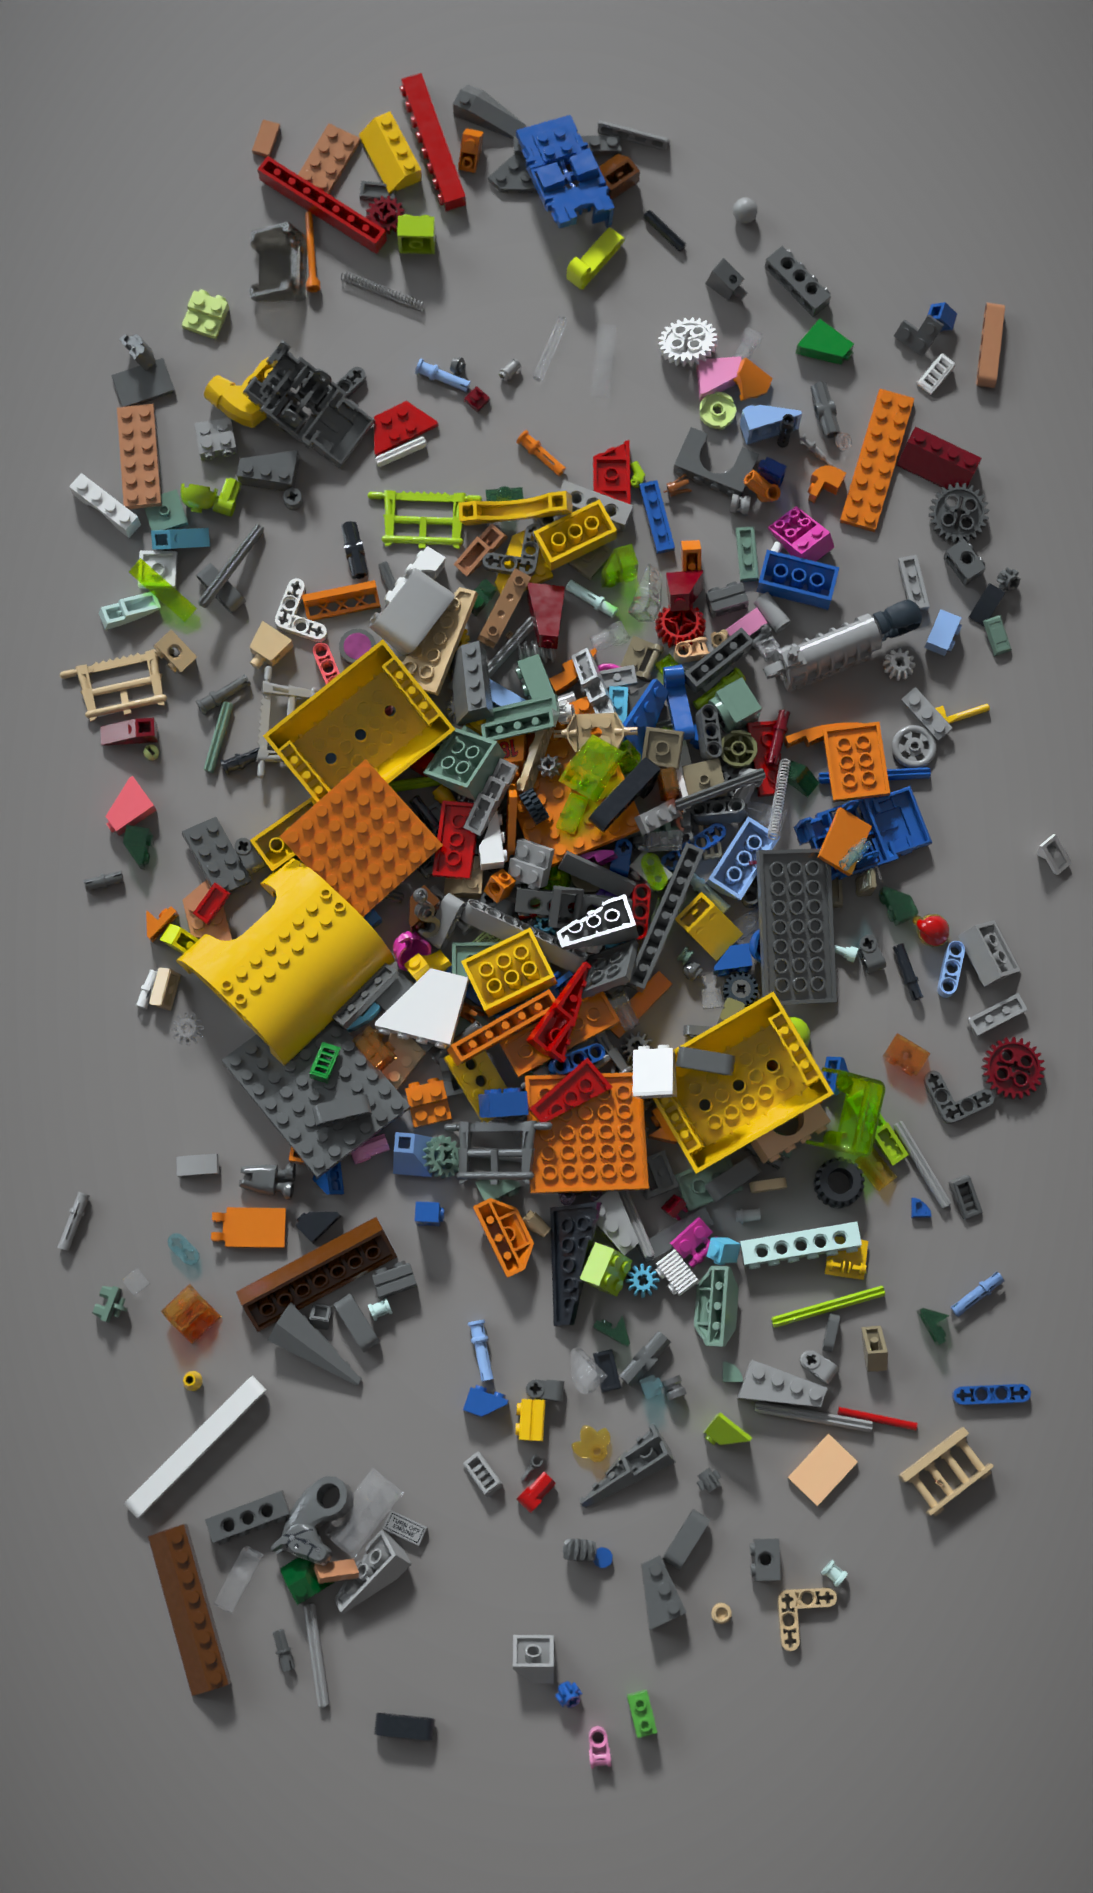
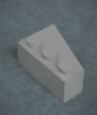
(615, 1223)

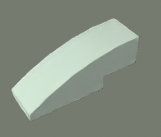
(128, 610)

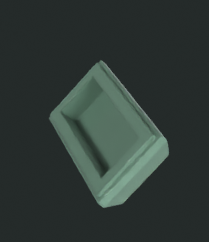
(997, 635)

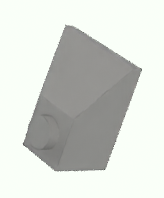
(534, 1657)

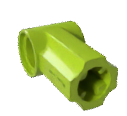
(226, 502)

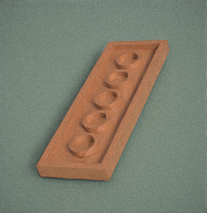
(139, 456)

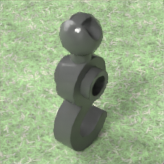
(425, 911)

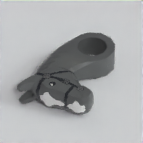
(307, 1515)

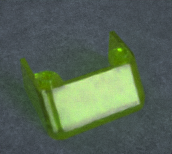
(858, 1116)

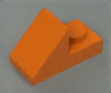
(156, 927)
(663, 1134)

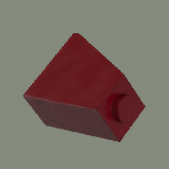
(683, 588)

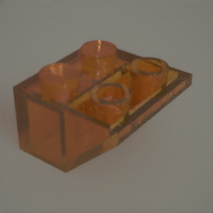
(190, 1314)

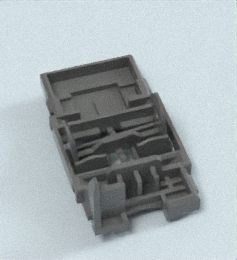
(337, 426)

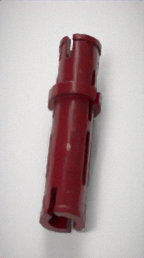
(780, 730)

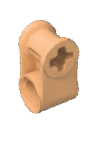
(694, 652)

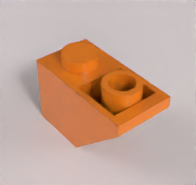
(470, 150)

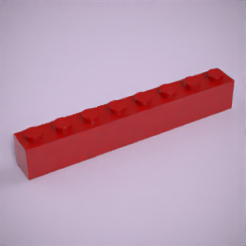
(433, 142)
(322, 205)

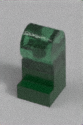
(485, 591)

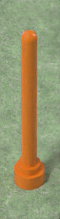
(312, 283)

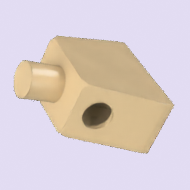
(269, 646)

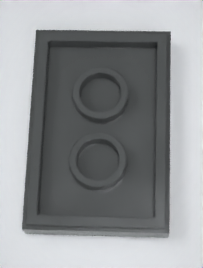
(140, 386)

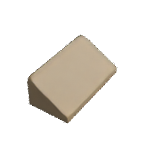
(164, 988)

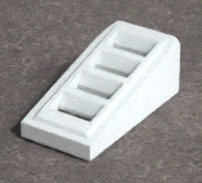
(943, 364)

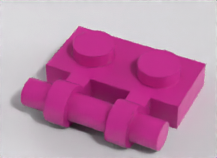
(690, 1239)

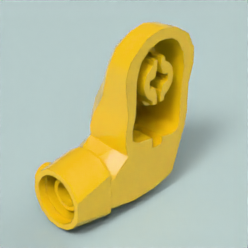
(232, 402)

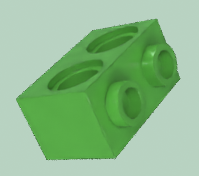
(642, 1713)

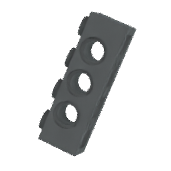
(799, 290)
(718, 660)
(216, 1524)

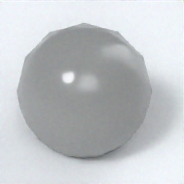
(745, 210)

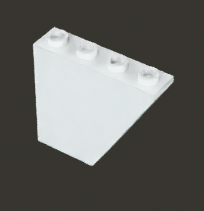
(427, 1009)

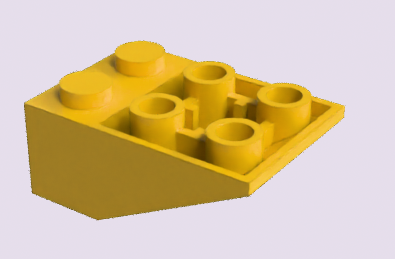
(708, 926)

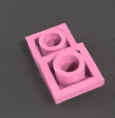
(750, 623)

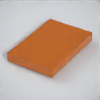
(843, 834)

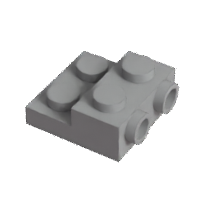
(215, 438)
(531, 864)

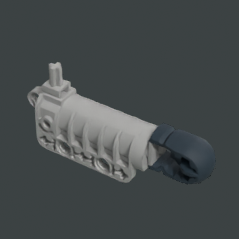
(842, 646)

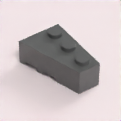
(270, 471)

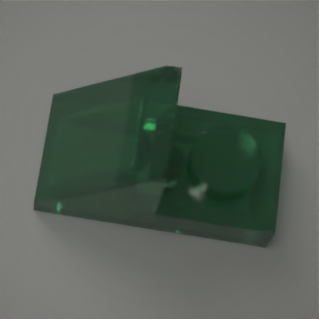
(930, 1319)
(618, 1334)

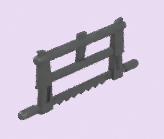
(612, 1054)
(527, 1152)

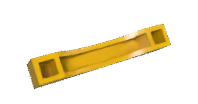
(499, 511)

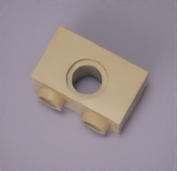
(185, 656)

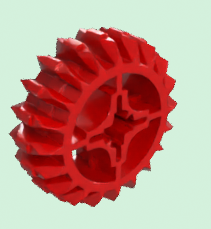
(672, 619)

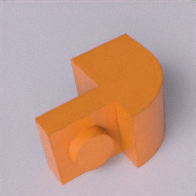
(825, 478)

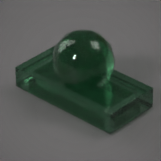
(504, 493)

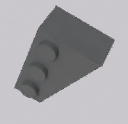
(660, 1593)

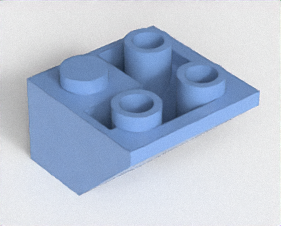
(409, 1154)

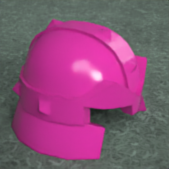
(409, 945)

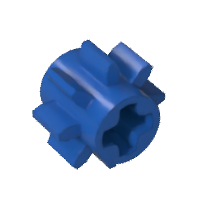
(568, 1694)

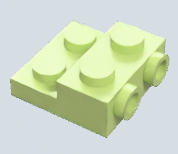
(205, 314)

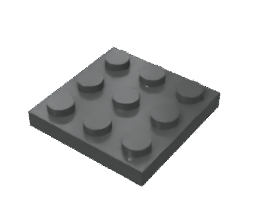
(610, 968)

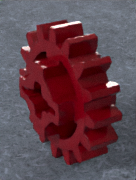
(379, 210)

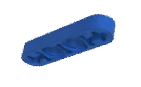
(716, 839)
(991, 1394)

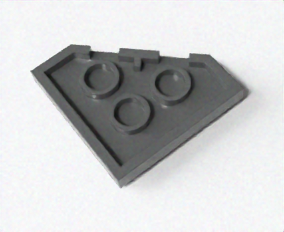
(513, 176)

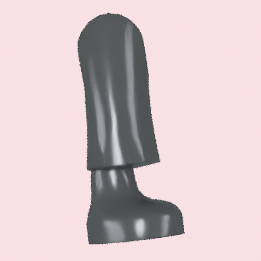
(265, 1179)

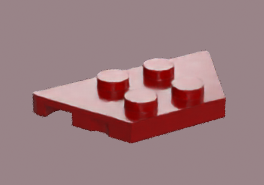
(400, 426)
(612, 472)

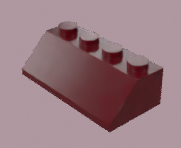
(938, 460)

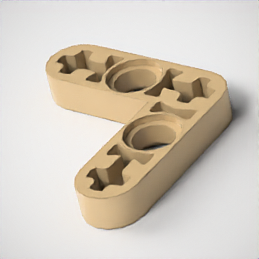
(797, 1603)

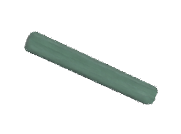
(218, 737)

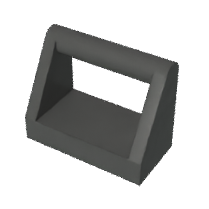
(555, 905)

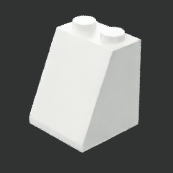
(654, 1072)

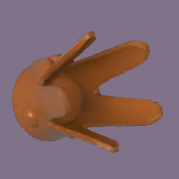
(673, 486)
(468, 1009)

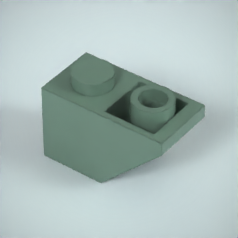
(496, 1192)

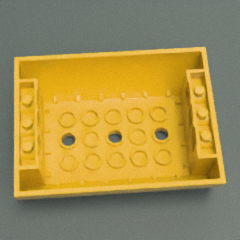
(356, 702)
(768, 1097)

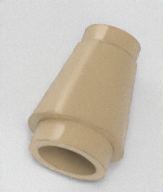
(536, 1224)

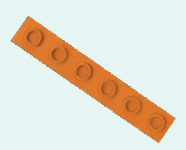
(501, 1028)

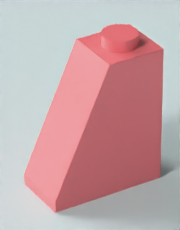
(129, 807)

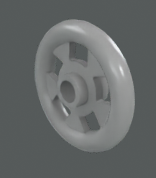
(925, 736)

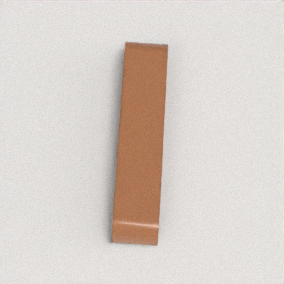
(990, 345)

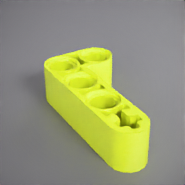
(583, 270)

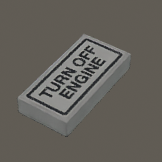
(405, 1527)

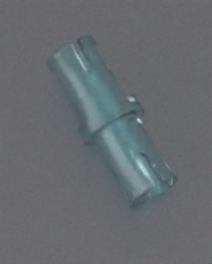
(854, 854)

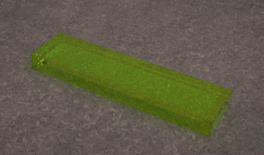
(162, 590)

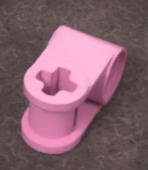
(599, 1751)

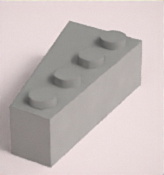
(777, 1386)

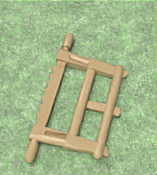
(88, 693)

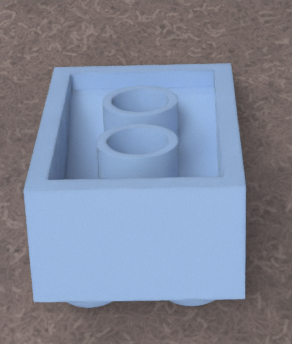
(763, 422)

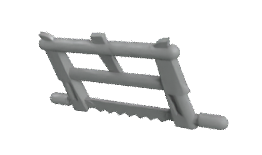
(278, 690)

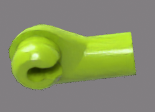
(638, 476)

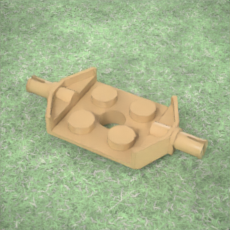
(581, 726)

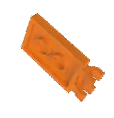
(510, 845)
(251, 1227)

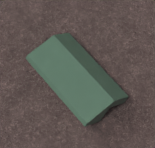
(522, 718)

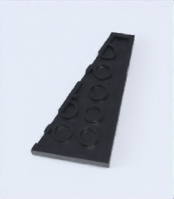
(571, 1245)

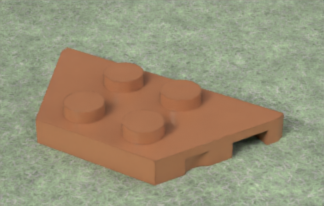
(217, 928)

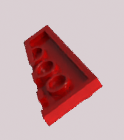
(763, 734)
(574, 1089)

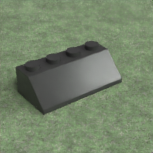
(471, 684)

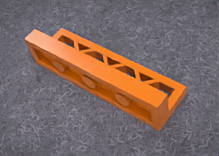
(341, 594)

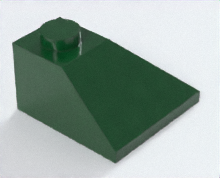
(302, 1579)

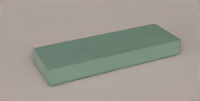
(747, 554)

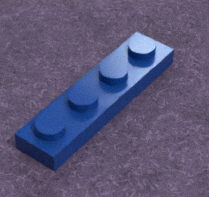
(657, 517)

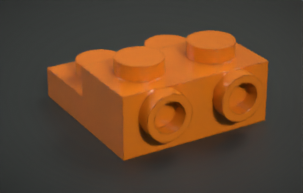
(428, 1102)

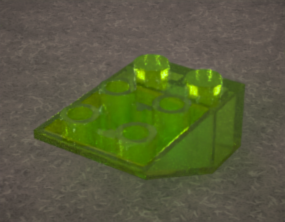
(592, 767)

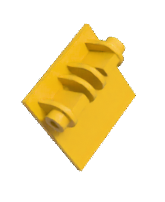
(847, 1264)

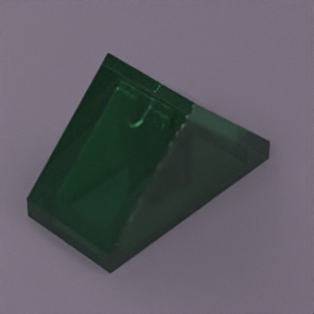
(801, 778)

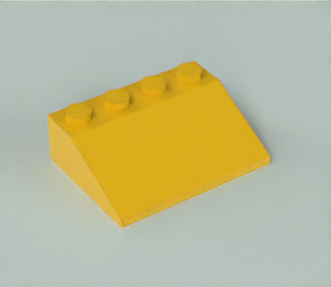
(509, 972)

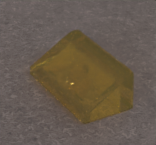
(876, 1170)

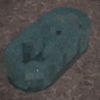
(180, 1252)

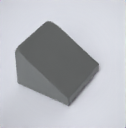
(320, 1316)

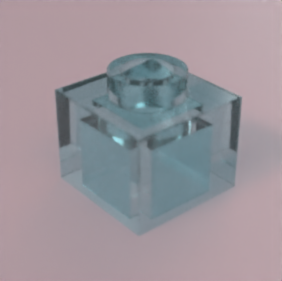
(651, 1386)

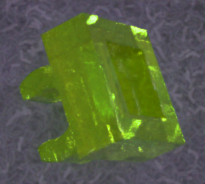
(665, 662)

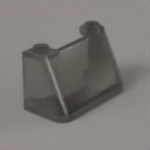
(281, 264)

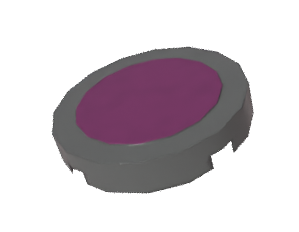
(355, 644)

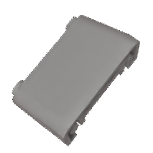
(411, 611)

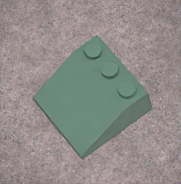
(465, 762)

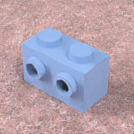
(942, 633)

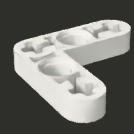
(293, 619)

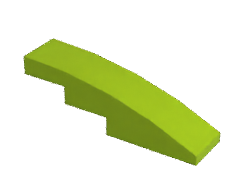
(889, 1143)

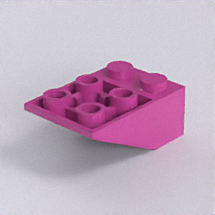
(802, 535)

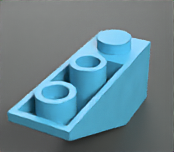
(180, 538)

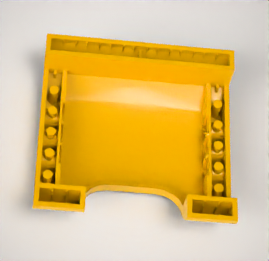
(292, 962)

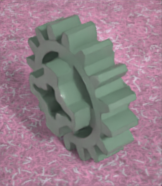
(442, 1156)

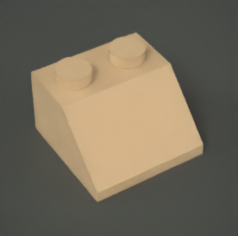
(466, 888)

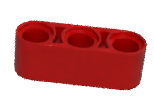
(644, 903)

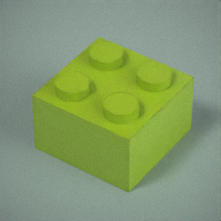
(416, 234)
(606, 1269)

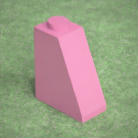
(716, 374)

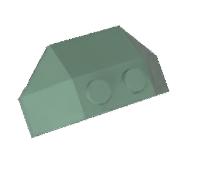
(716, 1306)

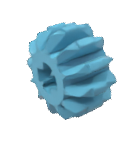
(649, 1279)

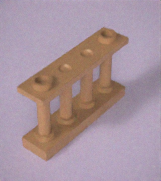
(504, 608)

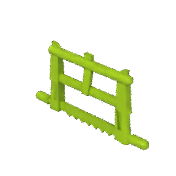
(390, 498)

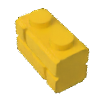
(531, 1420)

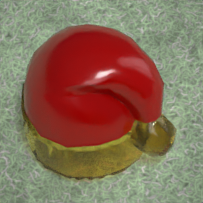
(932, 929)

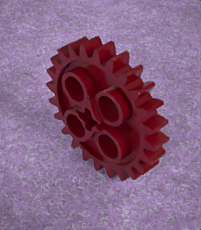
(1017, 1051)

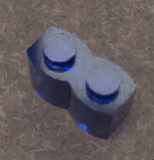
(772, 471)

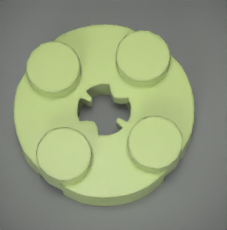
(714, 420)

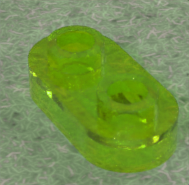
(653, 871)

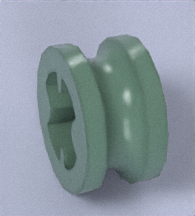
(685, 955)

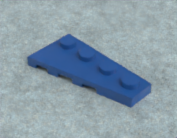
(646, 713)

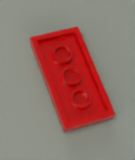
(458, 849)

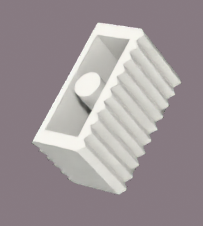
(676, 1273)

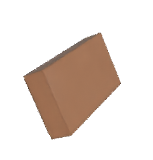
(266, 138)
(336, 1571)

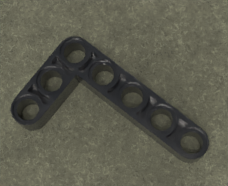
(637, 783)

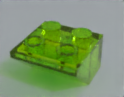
(620, 567)

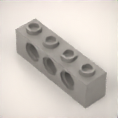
(621, 509)

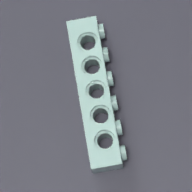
(848, 1230)

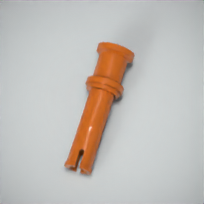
(535, 446)

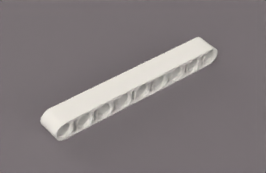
(195, 1447)

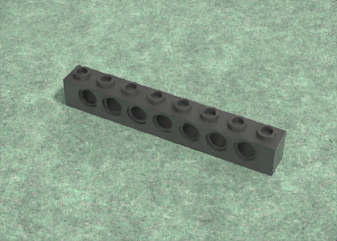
(664, 917)

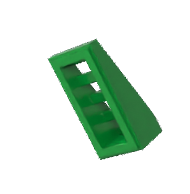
(319, 1076)

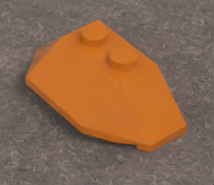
(505, 1234)

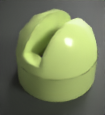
(148, 755)

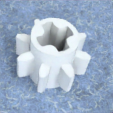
(566, 712)

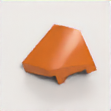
(751, 380)

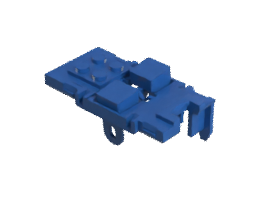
(556, 145)
(894, 822)

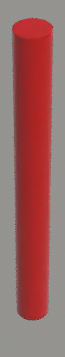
(877, 1418)

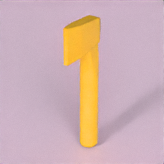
(962, 715)

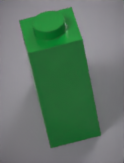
(825, 344)

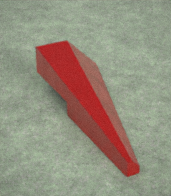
(555, 1028)

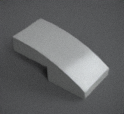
(197, 1165)

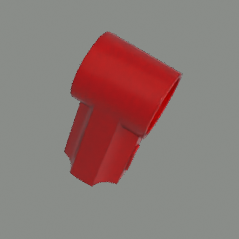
(533, 1495)

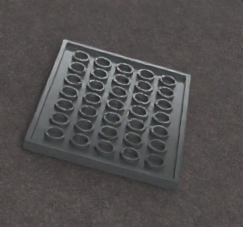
(289, 1094)

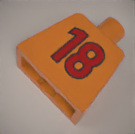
(515, 750)

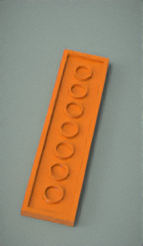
(877, 460)

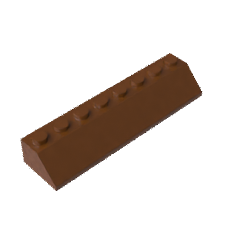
(316, 1273)
(189, 1609)

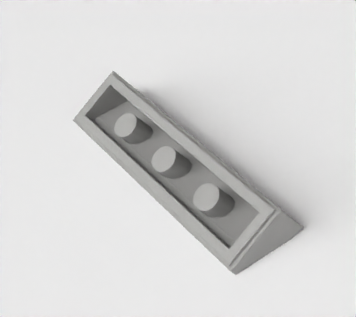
(633, 135)

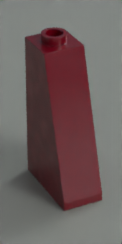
(546, 612)

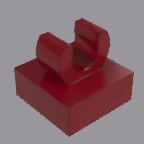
(477, 399)
(674, 1206)

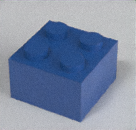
(498, 1104)

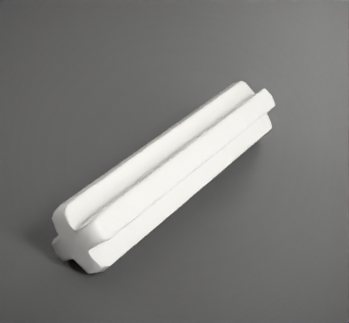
(401, 451)

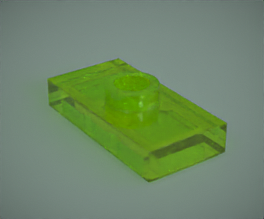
(572, 813)

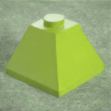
(724, 1432)

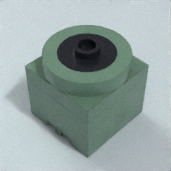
(735, 706)

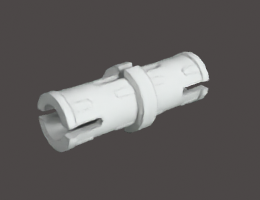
(146, 992)

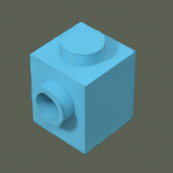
(723, 1250)

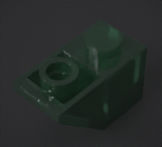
(137, 843)
(899, 905)

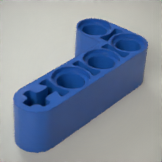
(677, 700)

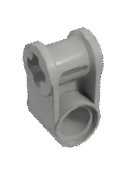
(821, 1368)

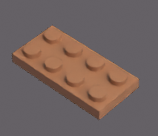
(329, 157)

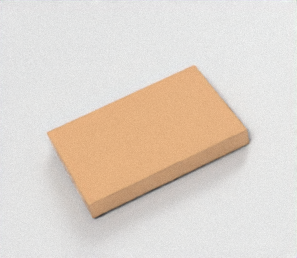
(822, 1469)

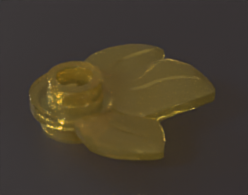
(590, 1441)

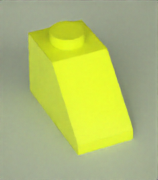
(178, 938)

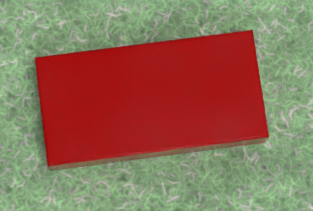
(211, 903)

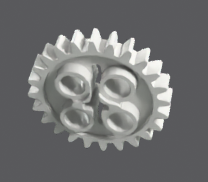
(700, 343)

